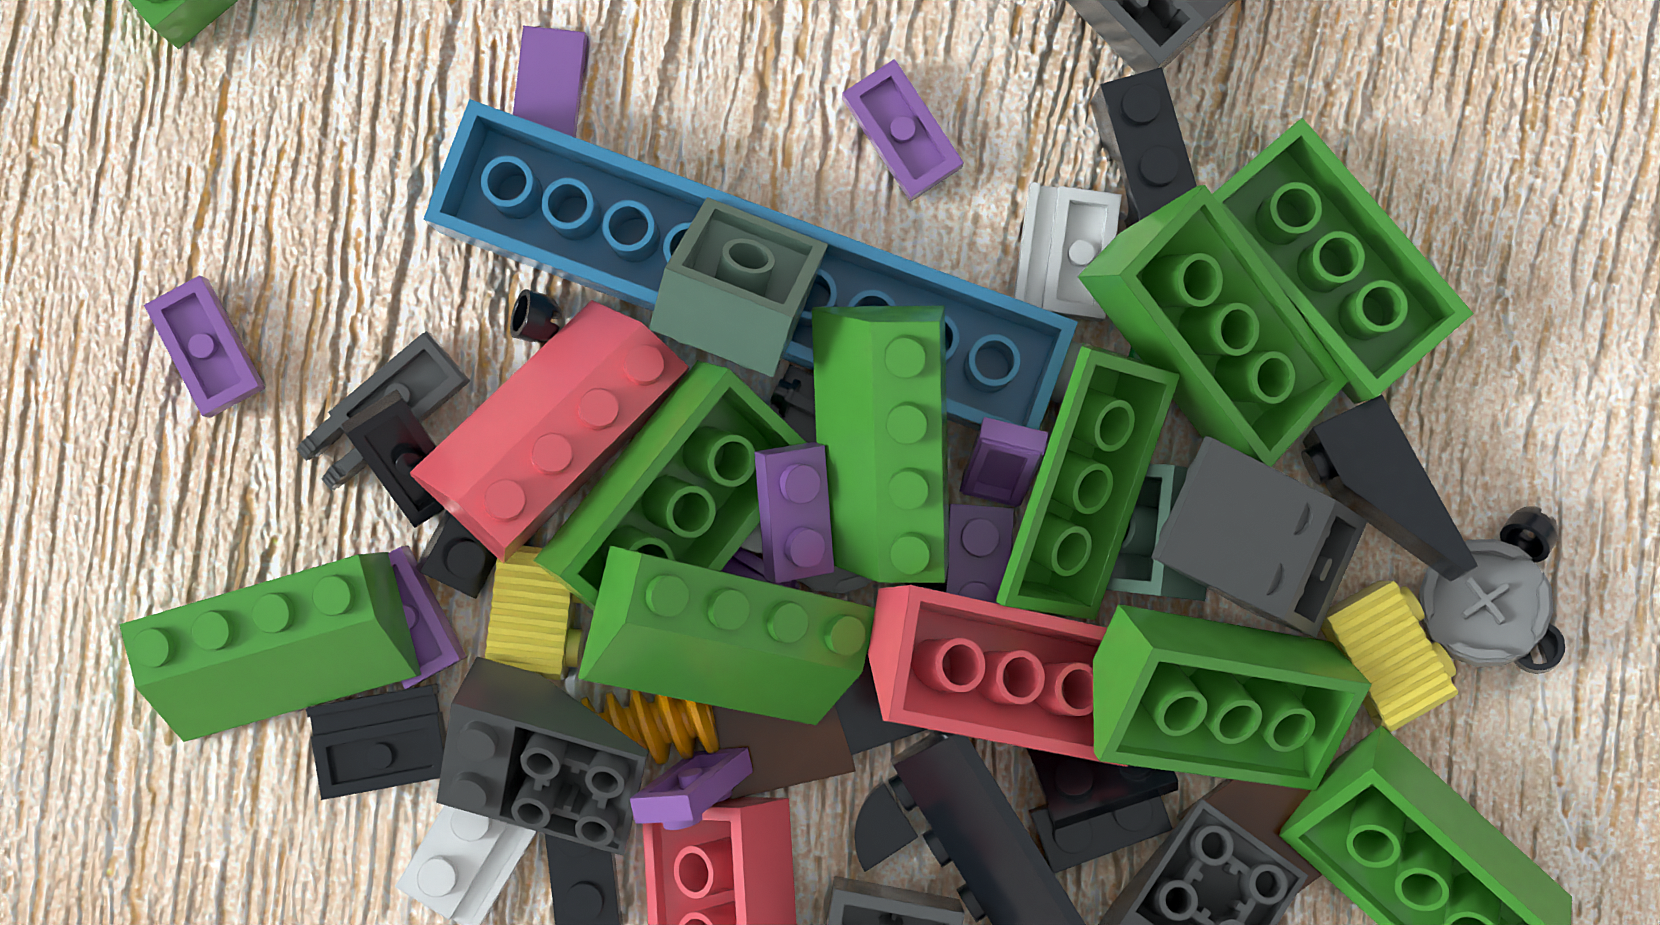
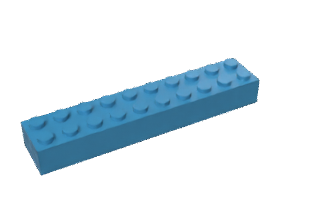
(620, 221)

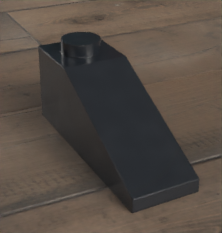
(1380, 478)

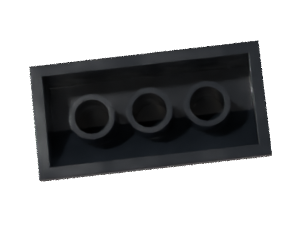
(979, 833)

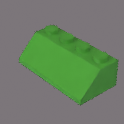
(1210, 310)
(884, 438)
(1087, 484)
(723, 638)
(273, 646)
(1221, 699)
(1415, 847)

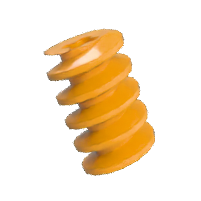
(661, 723)

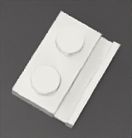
(1058, 241)
(464, 864)

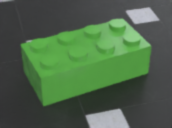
(1341, 261)
(677, 487)

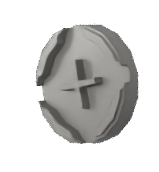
(1492, 610)

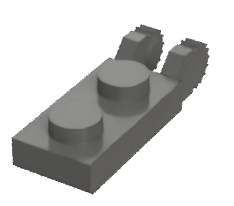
(422, 376)

